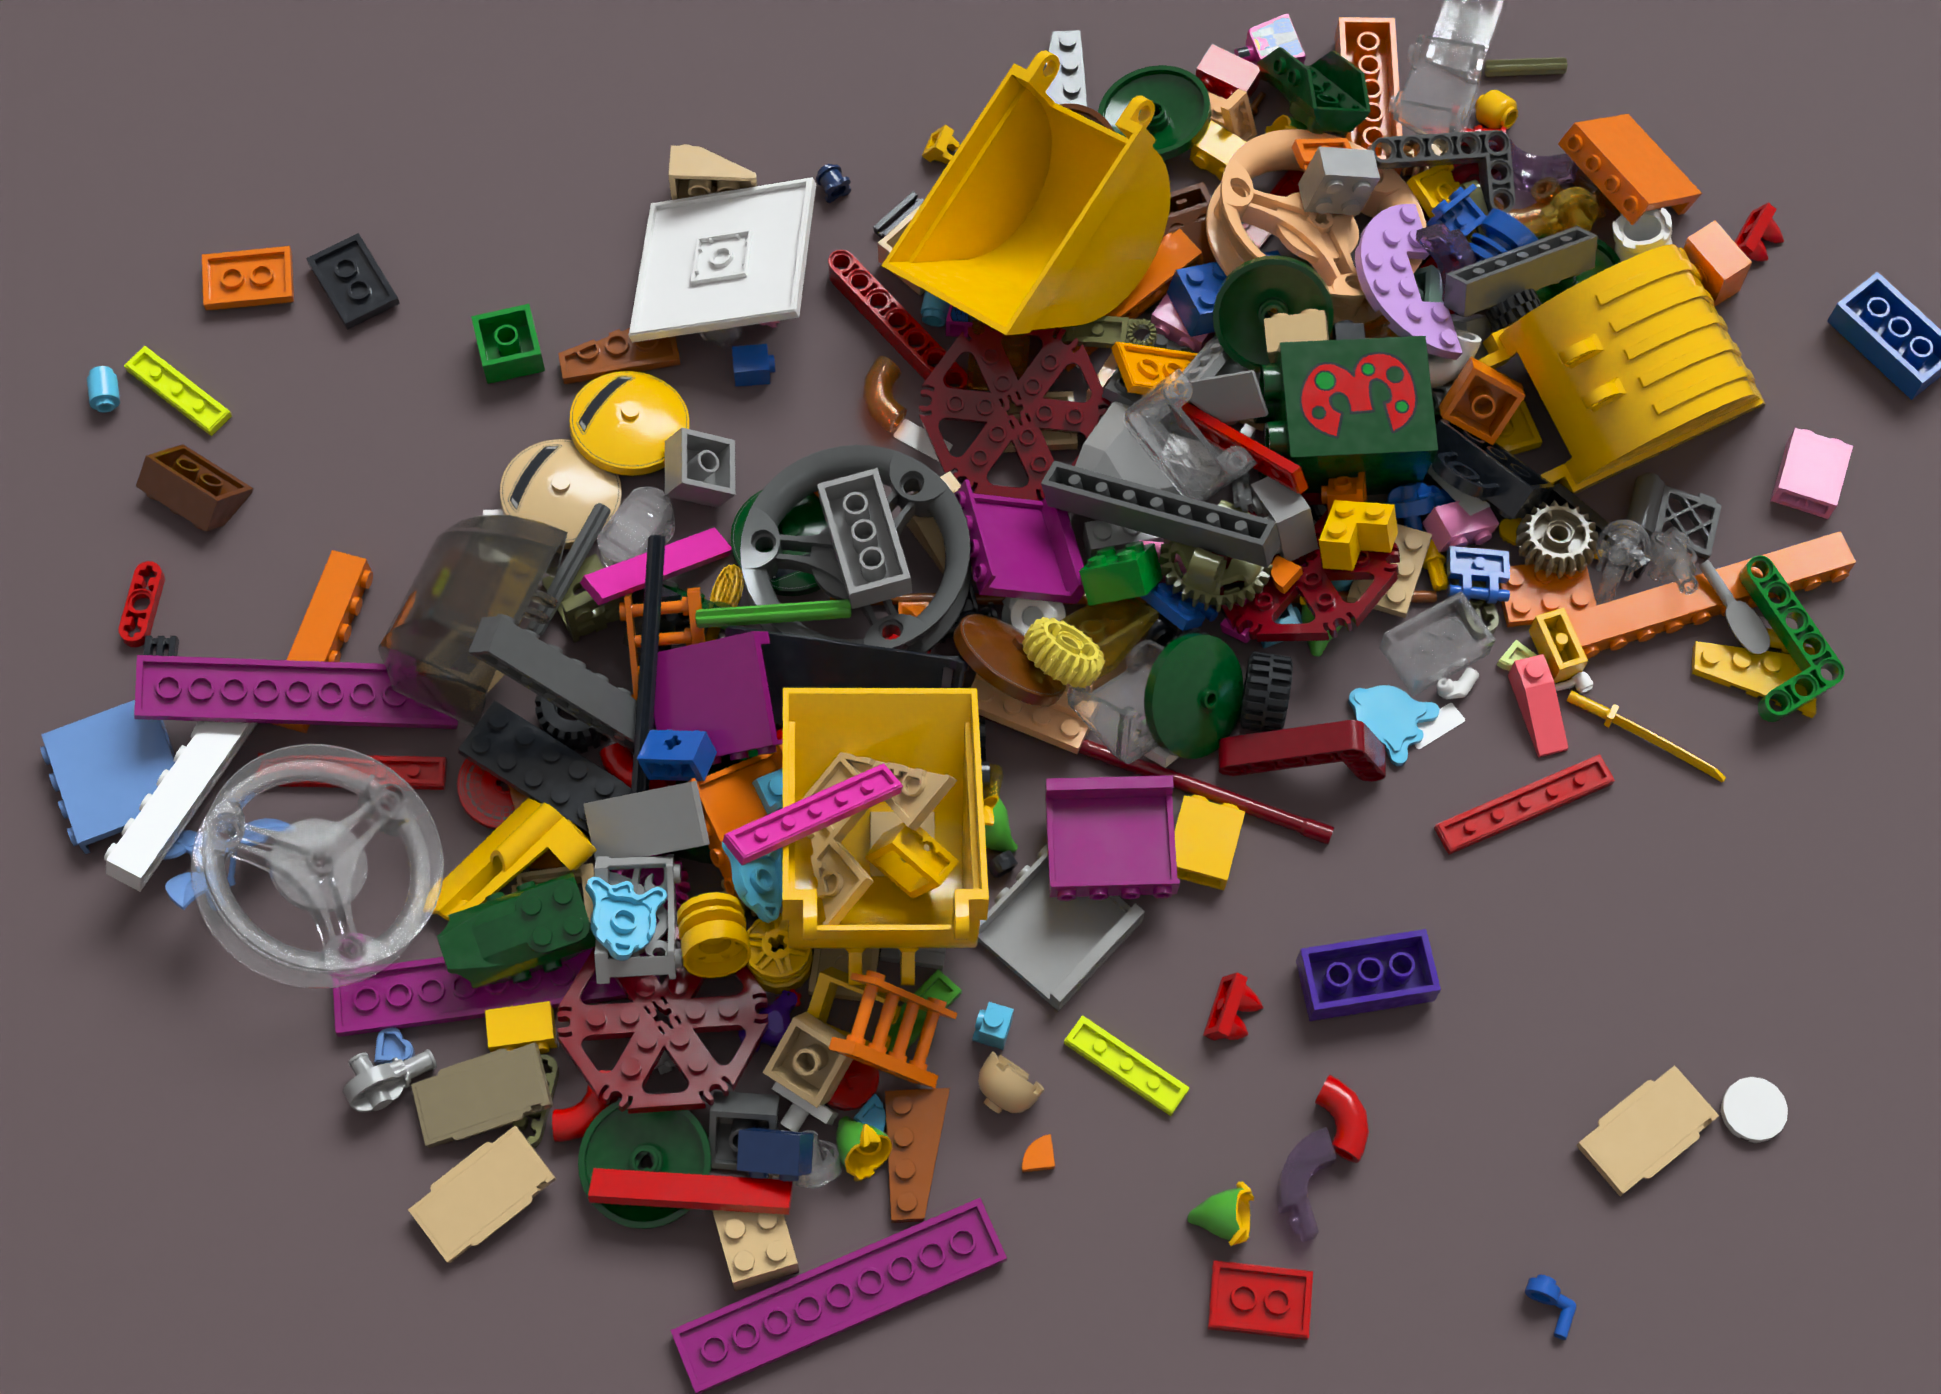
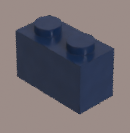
(775, 1152)

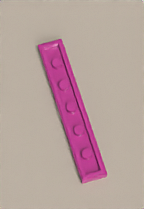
(678, 558)
(812, 814)

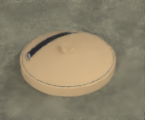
(557, 487)

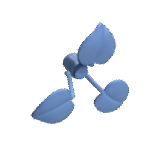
(180, 887)

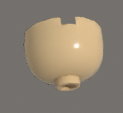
(1007, 1085)

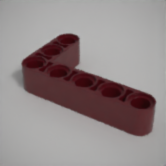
(1305, 746)

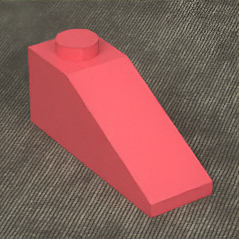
(1539, 704)

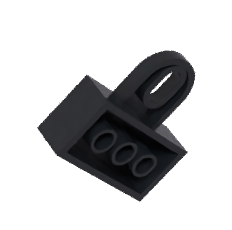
(1488, 472)

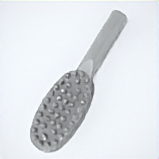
(1740, 616)

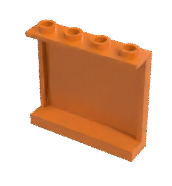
(1628, 166)
(732, 802)

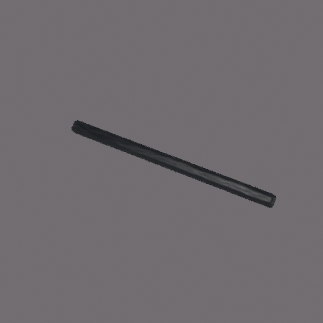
(648, 654)

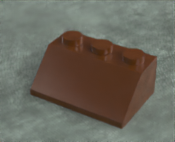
(192, 487)

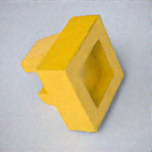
(938, 143)

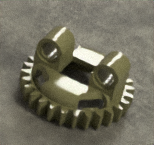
(1208, 573)

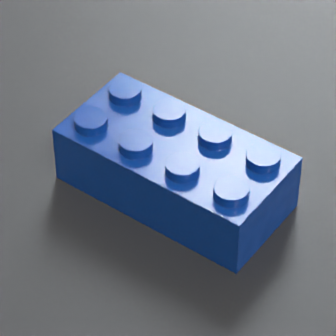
(1194, 295)
(1890, 334)

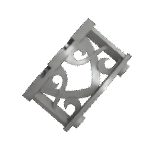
(609, 967)

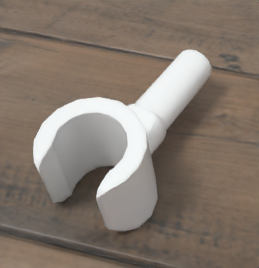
(1581, 681)

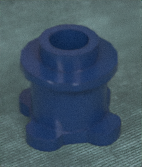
(833, 182)

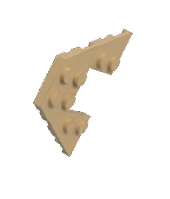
(838, 873)

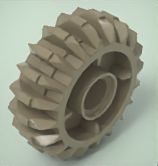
(1537, 543)

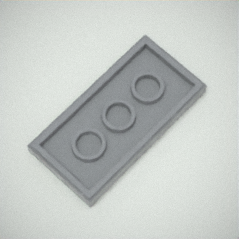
(647, 822)

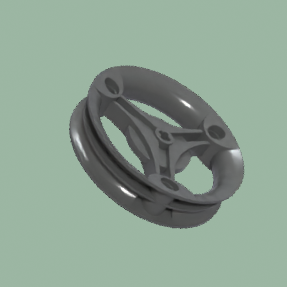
(903, 476)

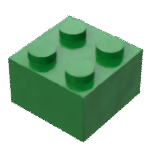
(508, 343)
(1121, 573)

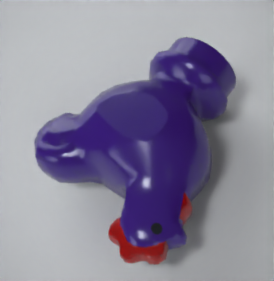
(778, 1017)

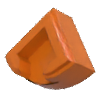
(1285, 573)
(1039, 1155)

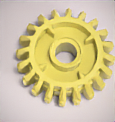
(1063, 652)

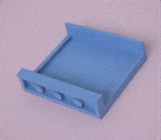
(105, 770)

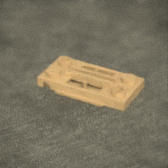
(1647, 1130)
(481, 1194)

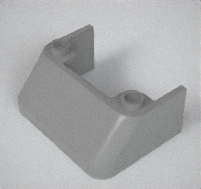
(1224, 386)

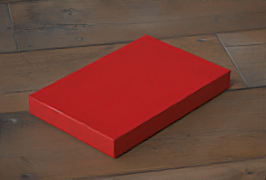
(1260, 1300)

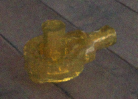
(1565, 213)

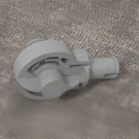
(380, 1085)

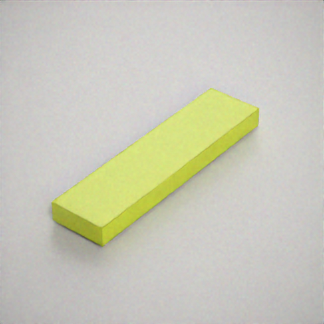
(178, 390)
(1126, 1065)

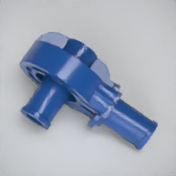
(1416, 499)

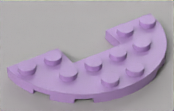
(1391, 285)

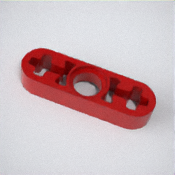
(137, 591)

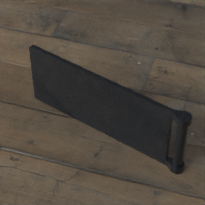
(827, 663)

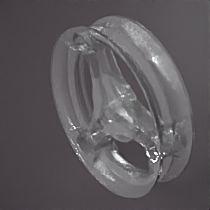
(295, 870)

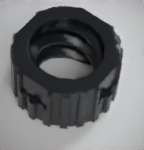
(1002, 864)

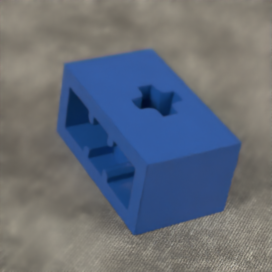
(677, 755)

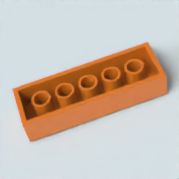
(1372, 49)

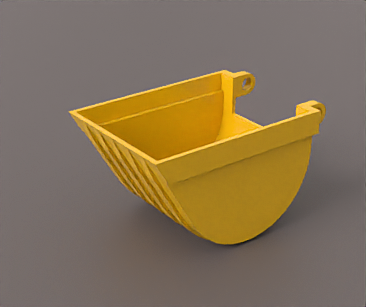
(1039, 211)
(1629, 364)
(909, 728)

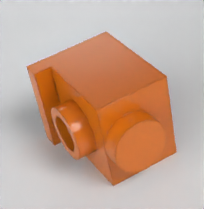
(1344, 489)

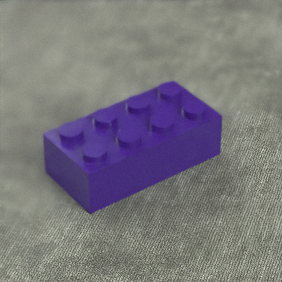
(1368, 975)

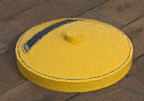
(625, 420)

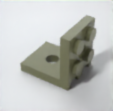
(580, 612)

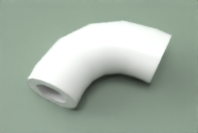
(1447, 370)

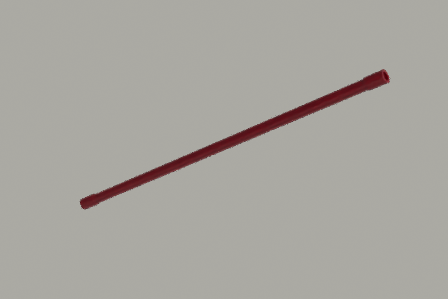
(1305, 826)

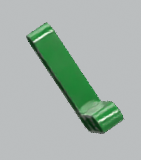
(1792, 640)

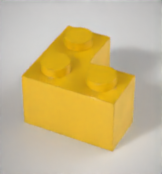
(1356, 528)

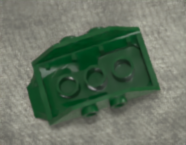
(1321, 96)
(518, 933)

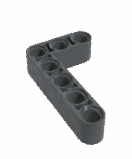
(1453, 154)

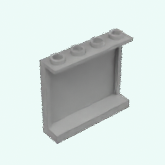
(1052, 940)

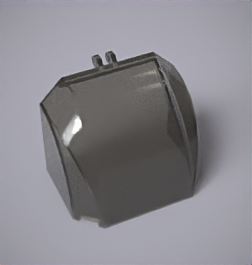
(469, 573)

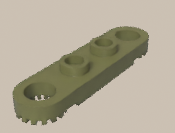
(1108, 330)

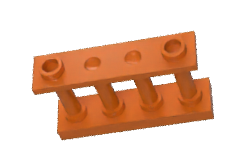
(690, 636)
(875, 1053)

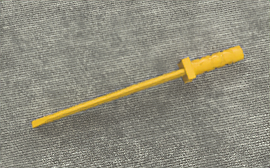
(1612, 717)

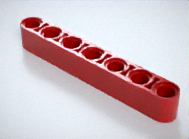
(888, 316)

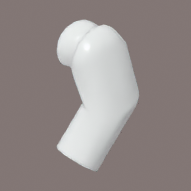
(1457, 689)

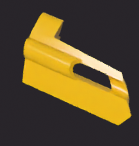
(509, 851)

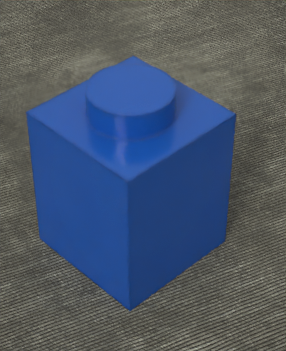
(752, 365)

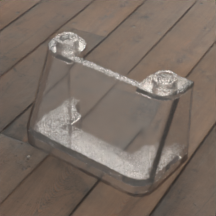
(1439, 86)
(1178, 444)
(1117, 707)

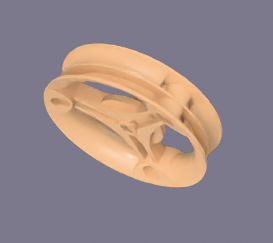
(1318, 238)

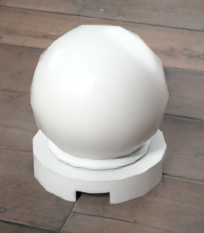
(1649, 232)

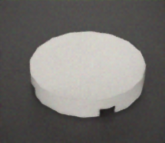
(1754, 1109)

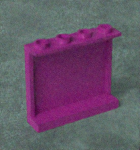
(1021, 548)
(721, 691)
(1111, 837)

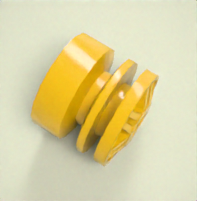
(713, 935)
(779, 969)

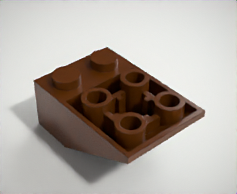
(1188, 213)

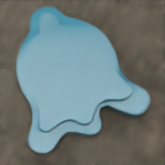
(1392, 717)
(759, 883)
(621, 917)

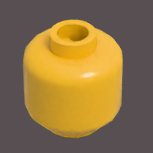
(1496, 110)

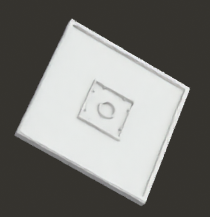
(723, 260)

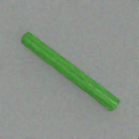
(773, 613)

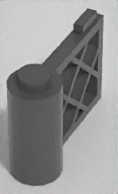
(1651, 504)

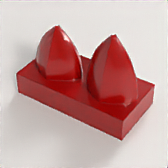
(1758, 226)
(1231, 996)

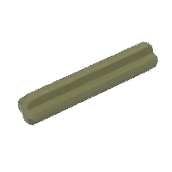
(1525, 66)

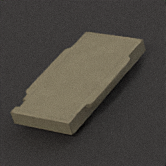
(481, 1094)

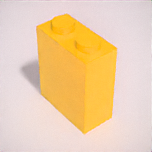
(1206, 840)

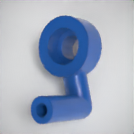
(1544, 1290)

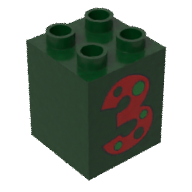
(1351, 410)

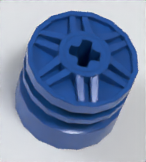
(1502, 234)

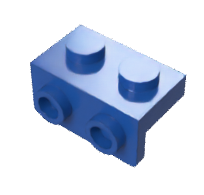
(1459, 212)

